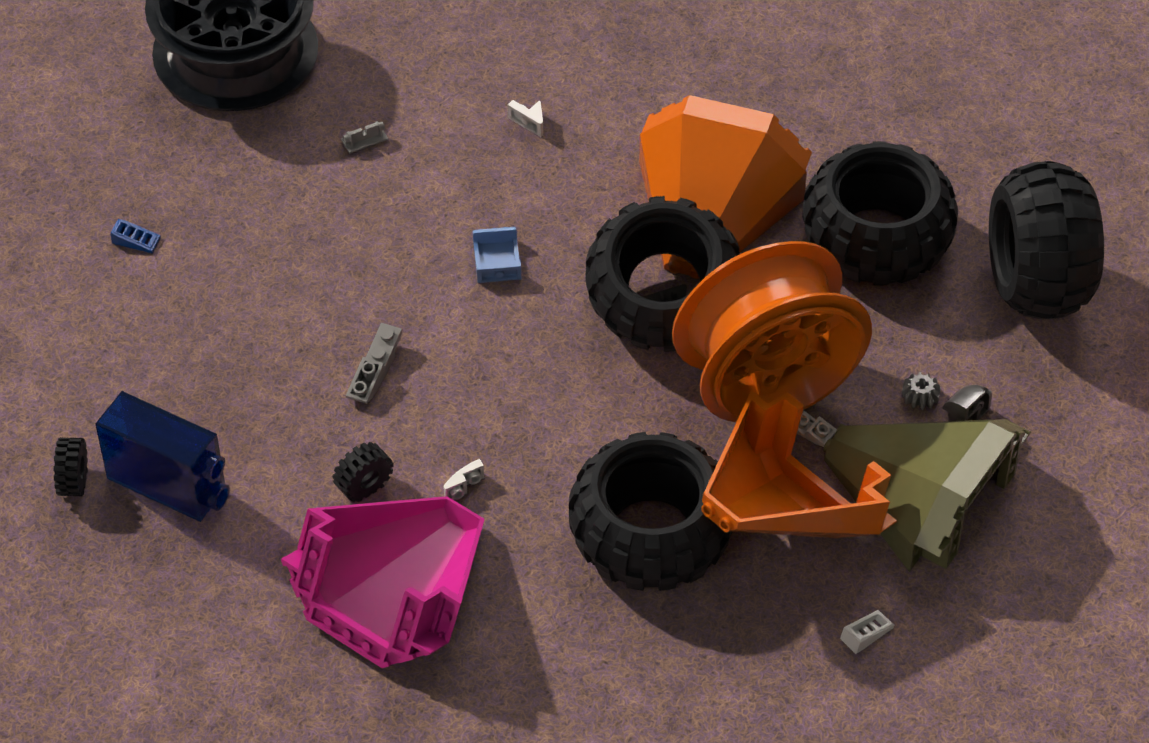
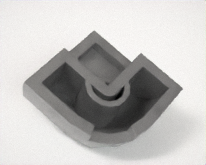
(968, 403)

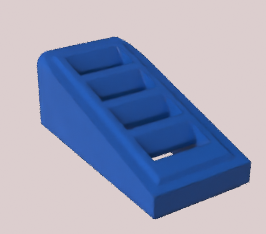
(127, 228)

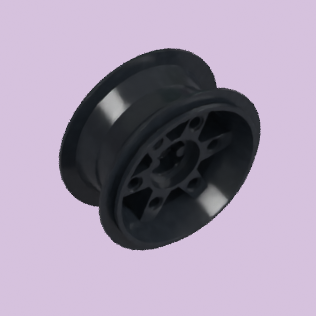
(232, 50)

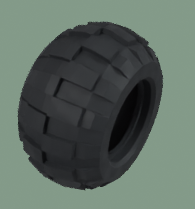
(889, 180)
(637, 235)
(1046, 240)
(640, 471)

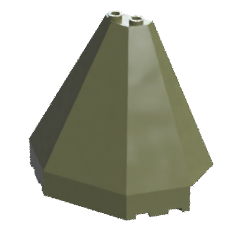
(933, 476)

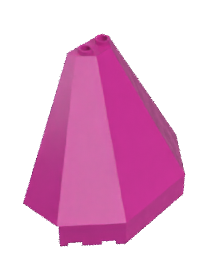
(386, 574)

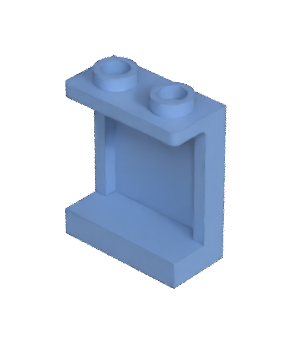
(496, 254)

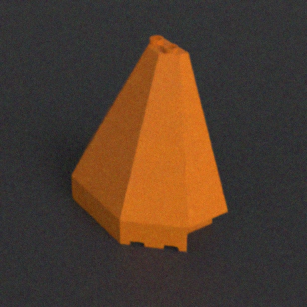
(725, 162)
(770, 492)

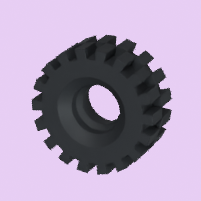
(70, 466)
(363, 471)

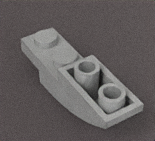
(376, 364)

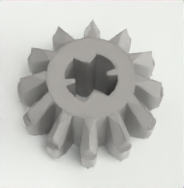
(921, 390)

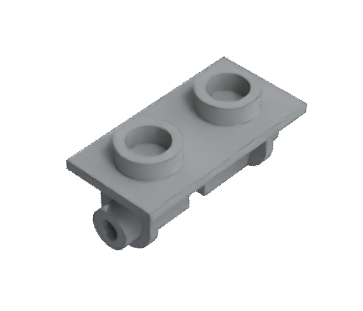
(361, 139)

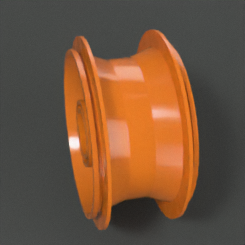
(771, 328)

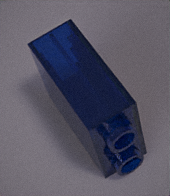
(162, 456)

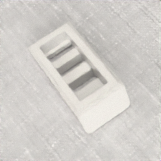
(857, 641)

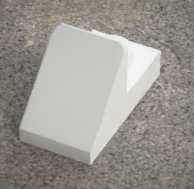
(527, 118)

